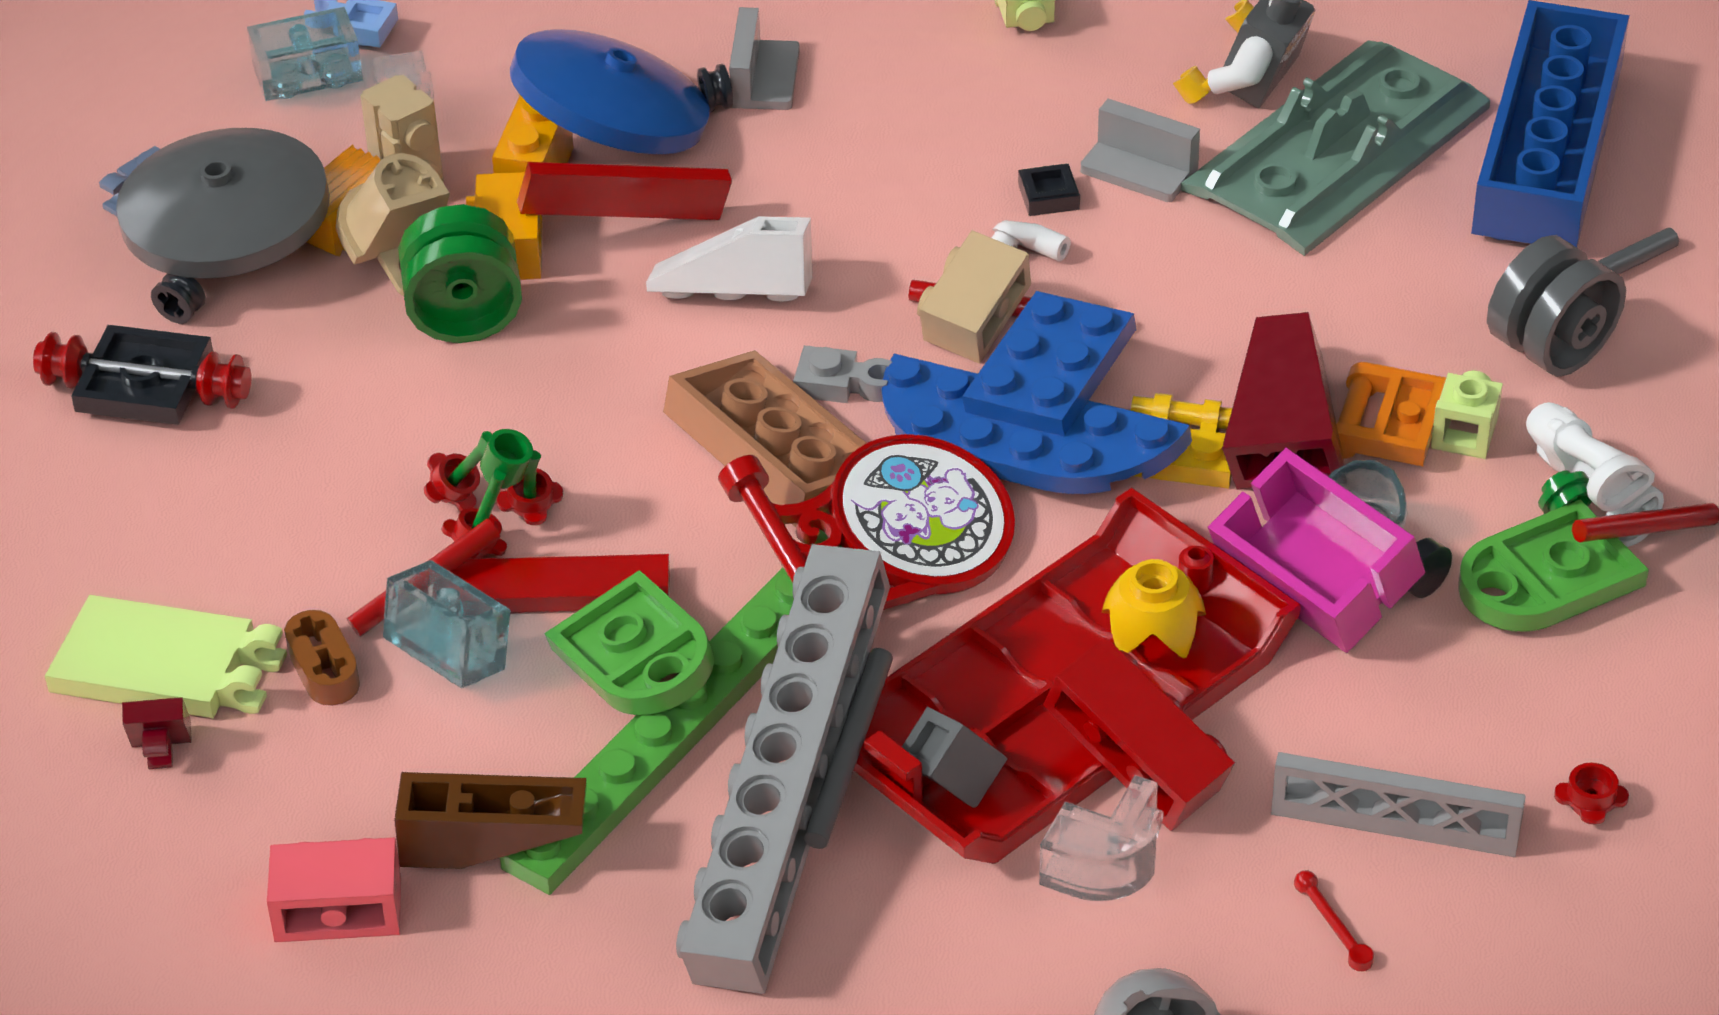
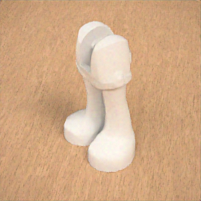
(1616, 479)

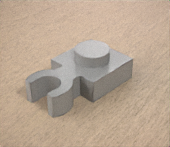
(835, 373)

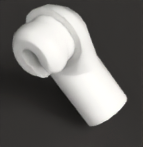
(1033, 237)

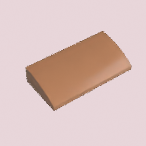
(756, 410)

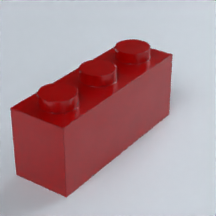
(1138, 730)

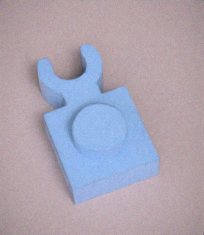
(369, 18)

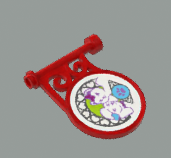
(910, 496)

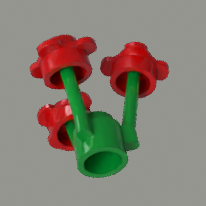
(507, 463)

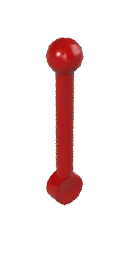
(1360, 955)

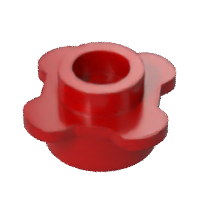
(1592, 792)

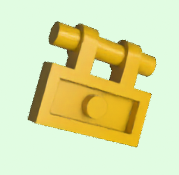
(1203, 459)

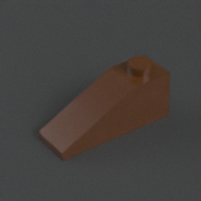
(480, 818)

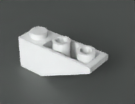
(754, 258)

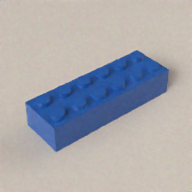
(1550, 124)

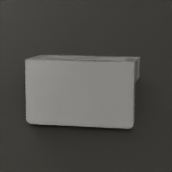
(759, 69)
(1142, 151)

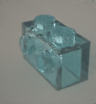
(305, 53)
(446, 623)

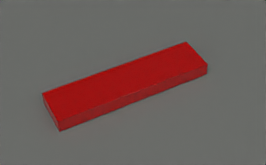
(623, 191)
(558, 582)

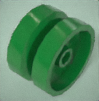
(459, 273)

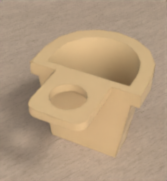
(383, 207)

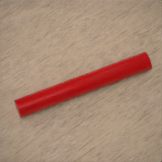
(1645, 522)
(448, 558)

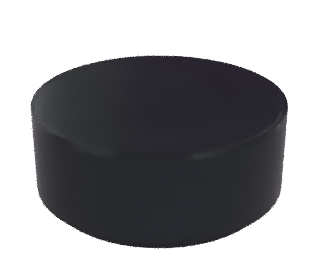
(1436, 563)

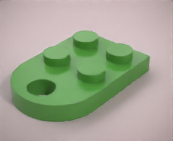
(1546, 572)
(632, 642)

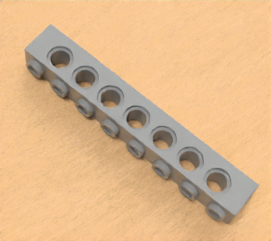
(814, 671)

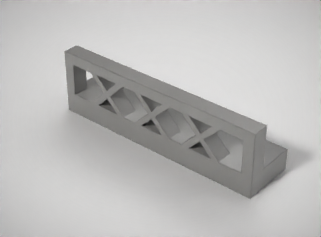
(1397, 804)

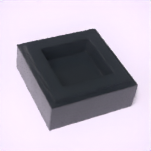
(1048, 189)

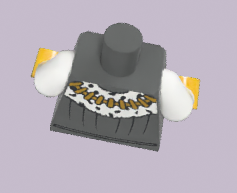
(1261, 55)

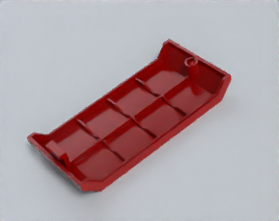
(1006, 658)

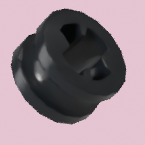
(715, 87)
(178, 298)

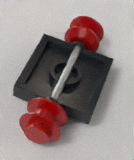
(141, 373)

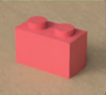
(334, 889)

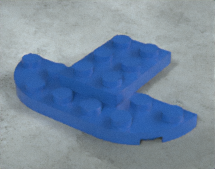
(1032, 405)

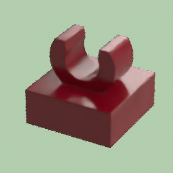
(156, 727)

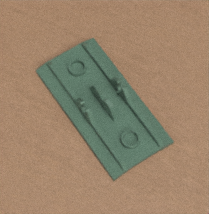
(1339, 143)

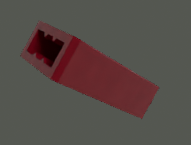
(1282, 401)

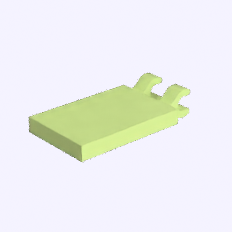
(164, 652)

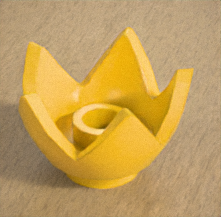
(1155, 601)

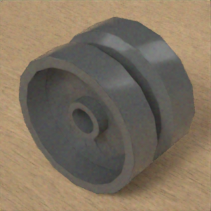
(1556, 305)

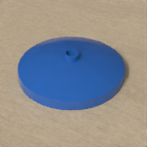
(609, 91)

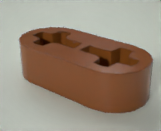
(332, 654)

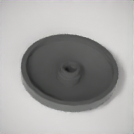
(223, 202)

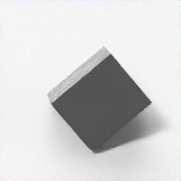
(954, 756)

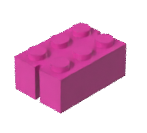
(1320, 548)

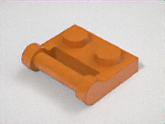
(1404, 419)

